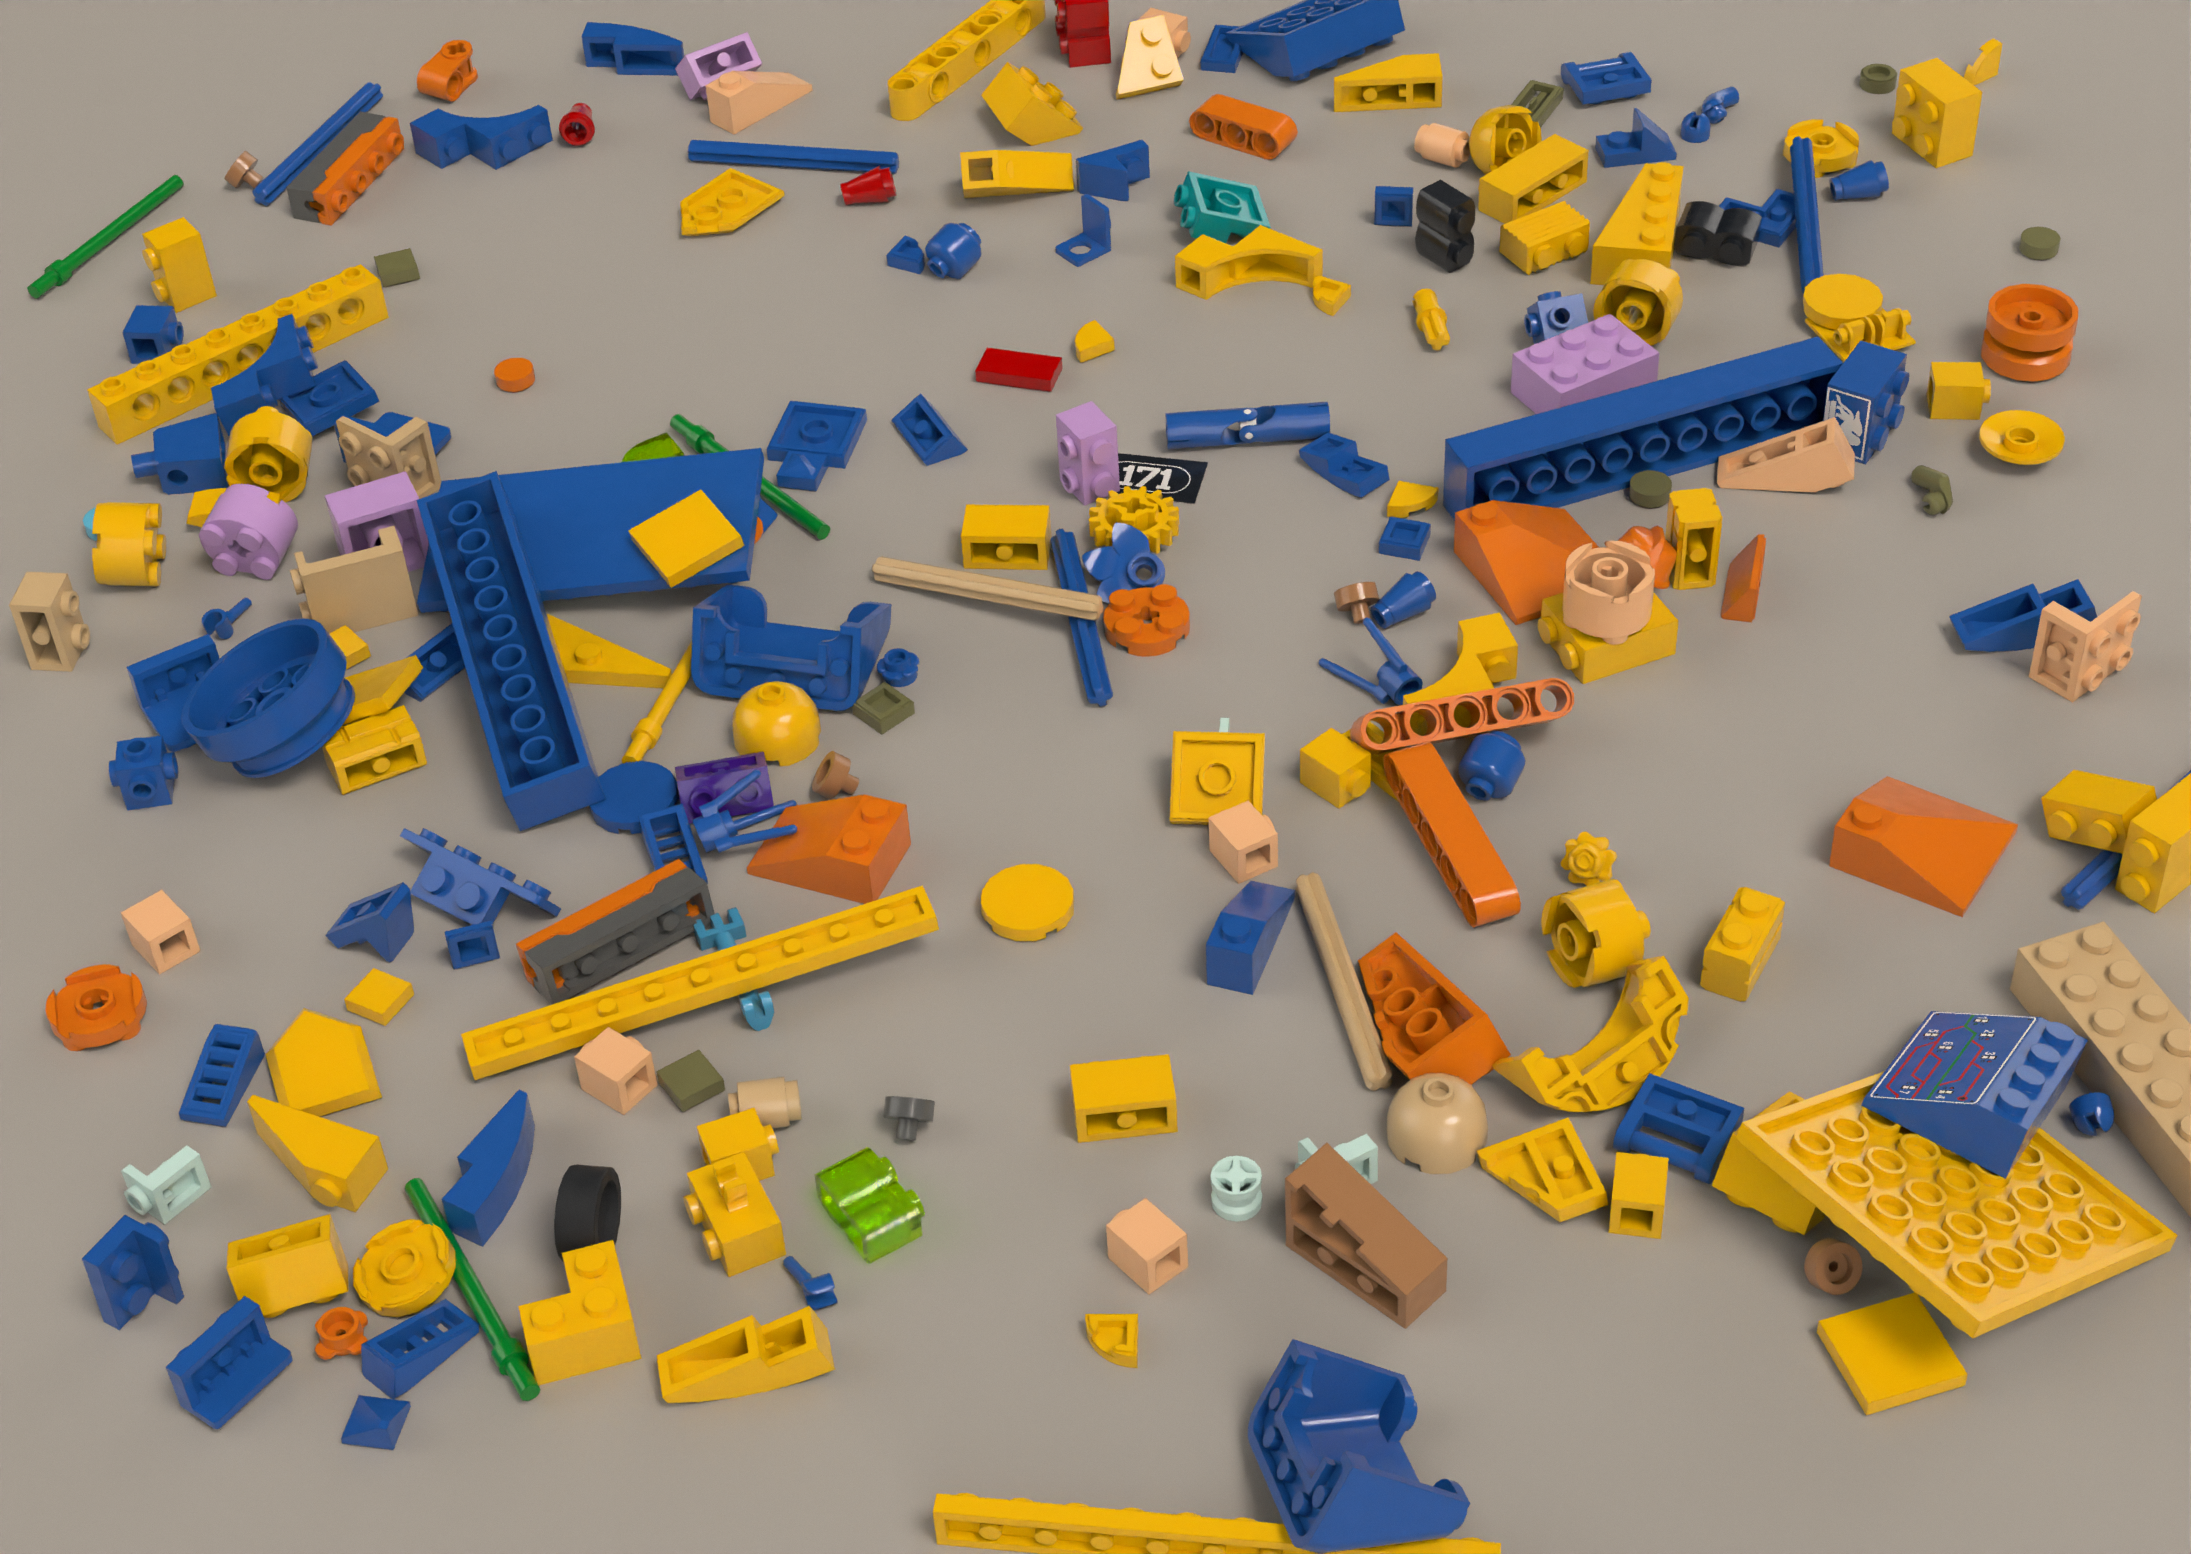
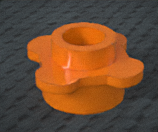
(340, 1332)

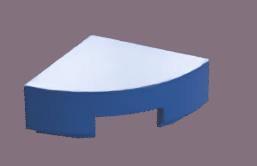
(907, 256)

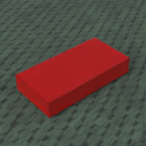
(1019, 369)

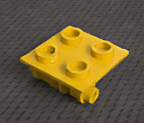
(1882, 330)

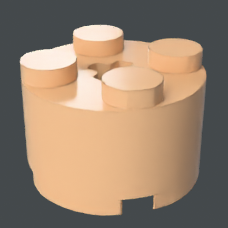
(1608, 590)

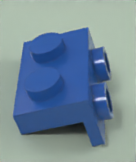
(227, 1364)

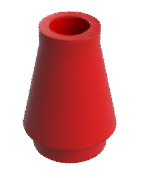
(577, 125)
(869, 187)

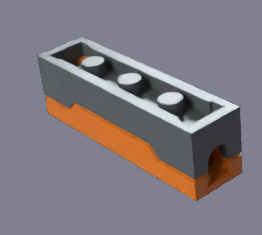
(345, 168)
(615, 932)

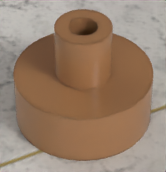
(243, 171)
(1357, 599)
(834, 776)
(1833, 1266)

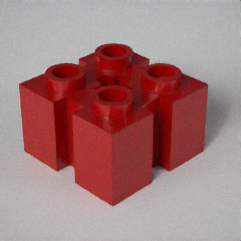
(1083, 31)

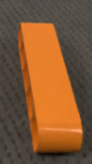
(1482, 709)
(1451, 834)

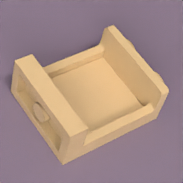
(357, 587)

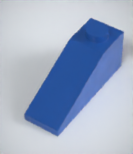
(1246, 936)

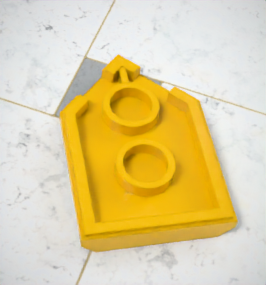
(726, 203)
(322, 1065)

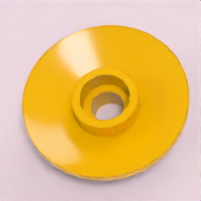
(2021, 437)

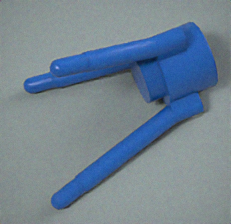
(1394, 675)
(720, 831)

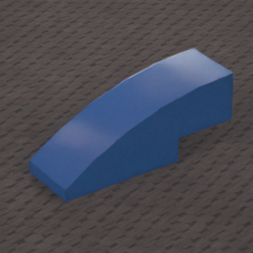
(631, 49)
(2014, 618)
(491, 1172)

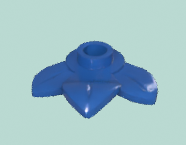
(1118, 563)

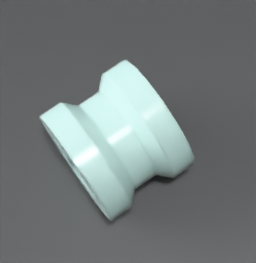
(1227, 1180)

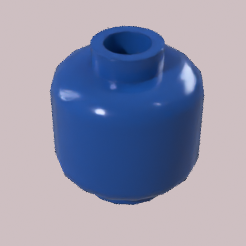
(953, 250)
(1491, 764)

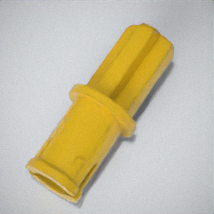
(1431, 318)

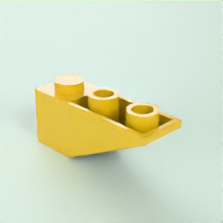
(1015, 172)

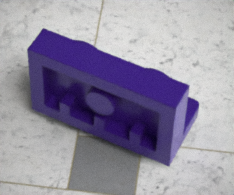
(707, 780)

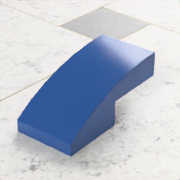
(1339, 463)

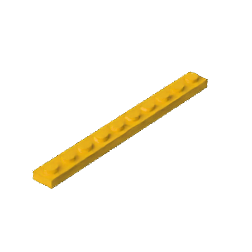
(699, 982)
(1082, 1529)

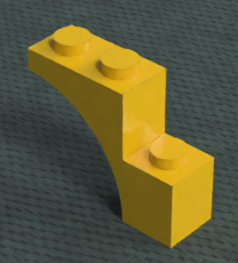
(1262, 255)
(1485, 657)

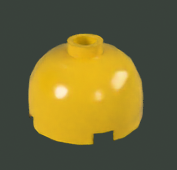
(1501, 136)
(776, 721)

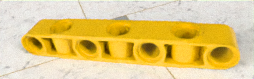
(961, 55)

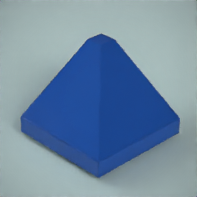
(472, 944)
(376, 1422)

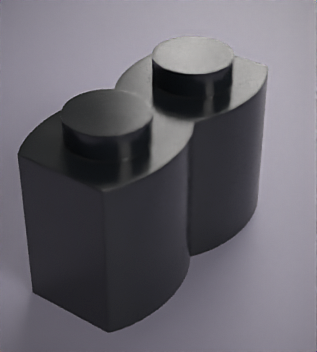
(1445, 226)
(1717, 233)

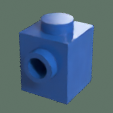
(152, 332)

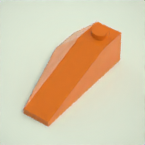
(1426, 1017)

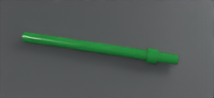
(61, 270)
(704, 442)
(507, 1351)

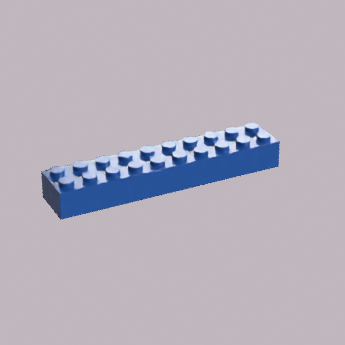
(1653, 427)
(509, 652)

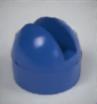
(1695, 128)
(2092, 1112)

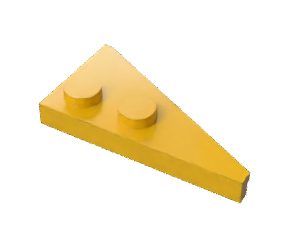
(601, 662)

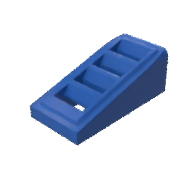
(666, 822)
(223, 1046)
(397, 1371)

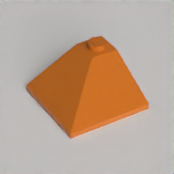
(1517, 552)
(1919, 844)

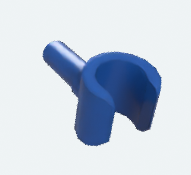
(221, 621)
(817, 1290)

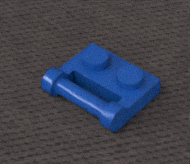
(1607, 79)
(1683, 1115)

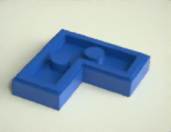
(1776, 213)

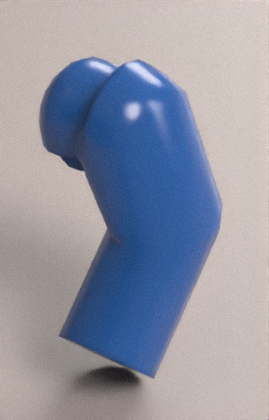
(1715, 104)

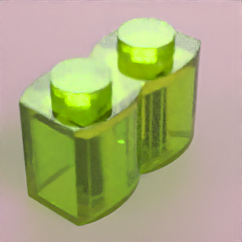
(870, 1204)

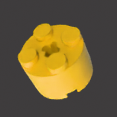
(1642, 298)
(269, 453)
(128, 544)
(1594, 933)

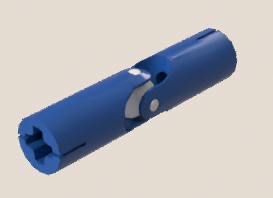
(1255, 425)

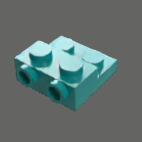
(1219, 207)

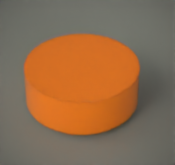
(514, 374)

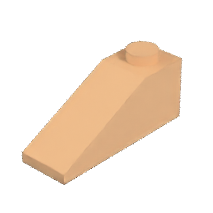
(748, 96)
(1794, 462)

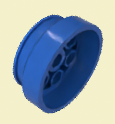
(271, 699)

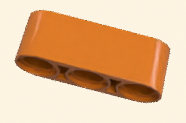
(1243, 126)

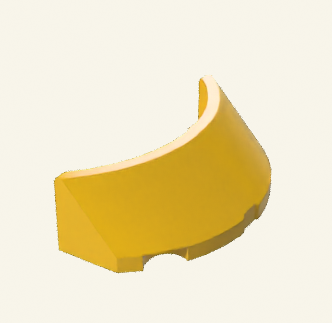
(1619, 1057)

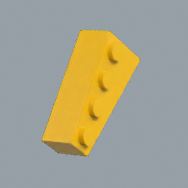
(1642, 223)

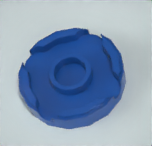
(633, 791)

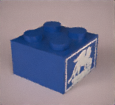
(1867, 397)

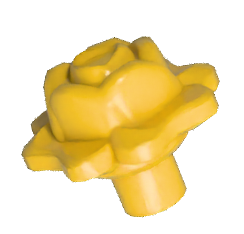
(1588, 859)

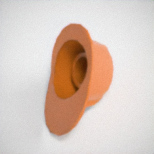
(1659, 549)

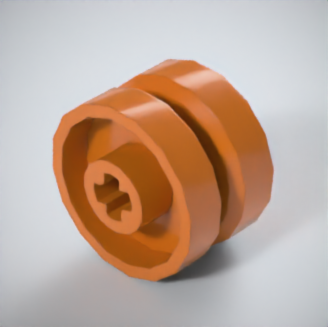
(2029, 332)

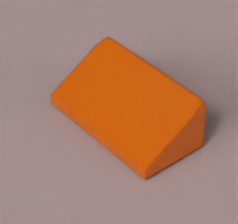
(1744, 582)

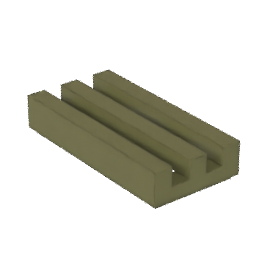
(1543, 104)

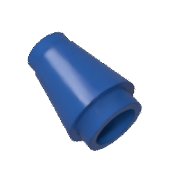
(1860, 182)
(1405, 599)

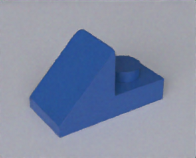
(1643, 145)
(1111, 170)
(380, 919)

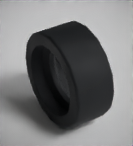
(587, 1207)

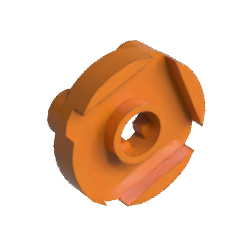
(1129, 608)
(83, 1027)

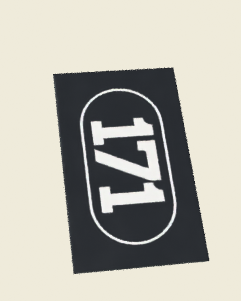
(1172, 476)

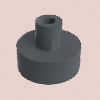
(908, 1113)

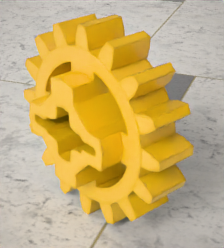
(1143, 511)

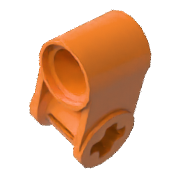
(448, 71)

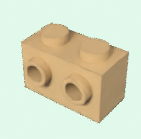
(49, 621)

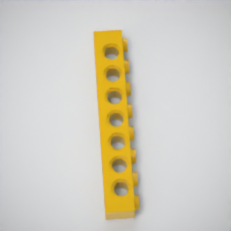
(184, 376)

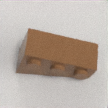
(1361, 1238)

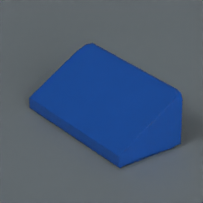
(928, 432)
(440, 663)

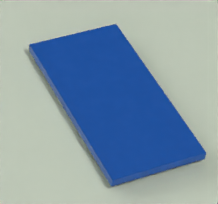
(581, 518)

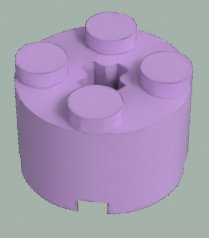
(248, 532)

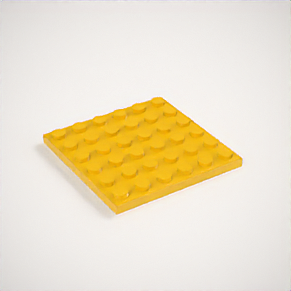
(1947, 1226)

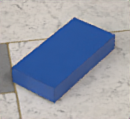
(1220, 53)

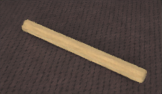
(988, 588)
(1344, 982)

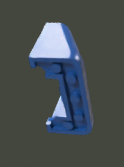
(741, 650)
(1336, 1459)

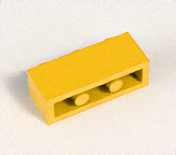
(1533, 179)

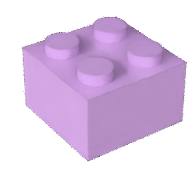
(379, 504)

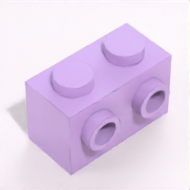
(711, 62)
(1087, 452)

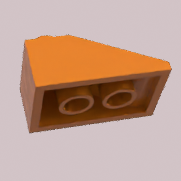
(839, 848)

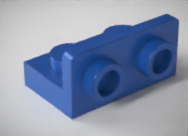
(129, 1269)

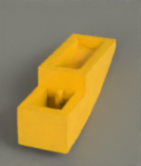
(746, 1359)

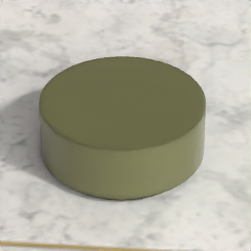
(1878, 79)
(2039, 243)
(1650, 489)

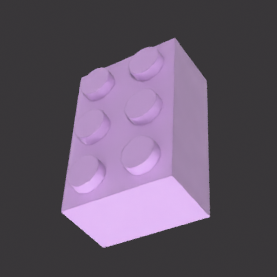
(1582, 365)

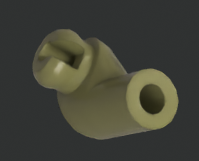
(1939, 488)

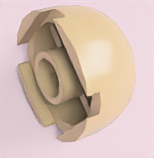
(1437, 1123)

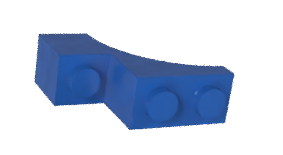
(493, 140)
(278, 373)

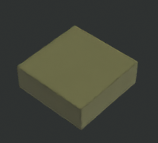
(396, 267)
(883, 708)
(690, 1080)

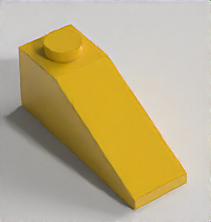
(1391, 85)
(326, 1157)

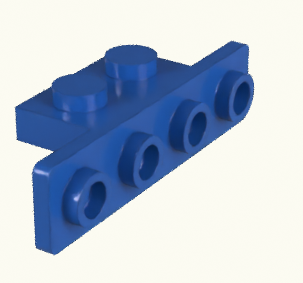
(463, 887)

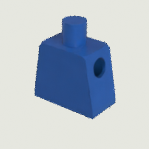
(186, 456)

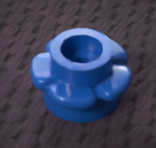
(898, 667)

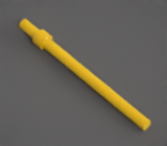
(649, 729)

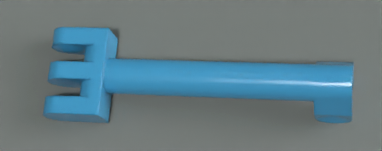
(755, 1006)

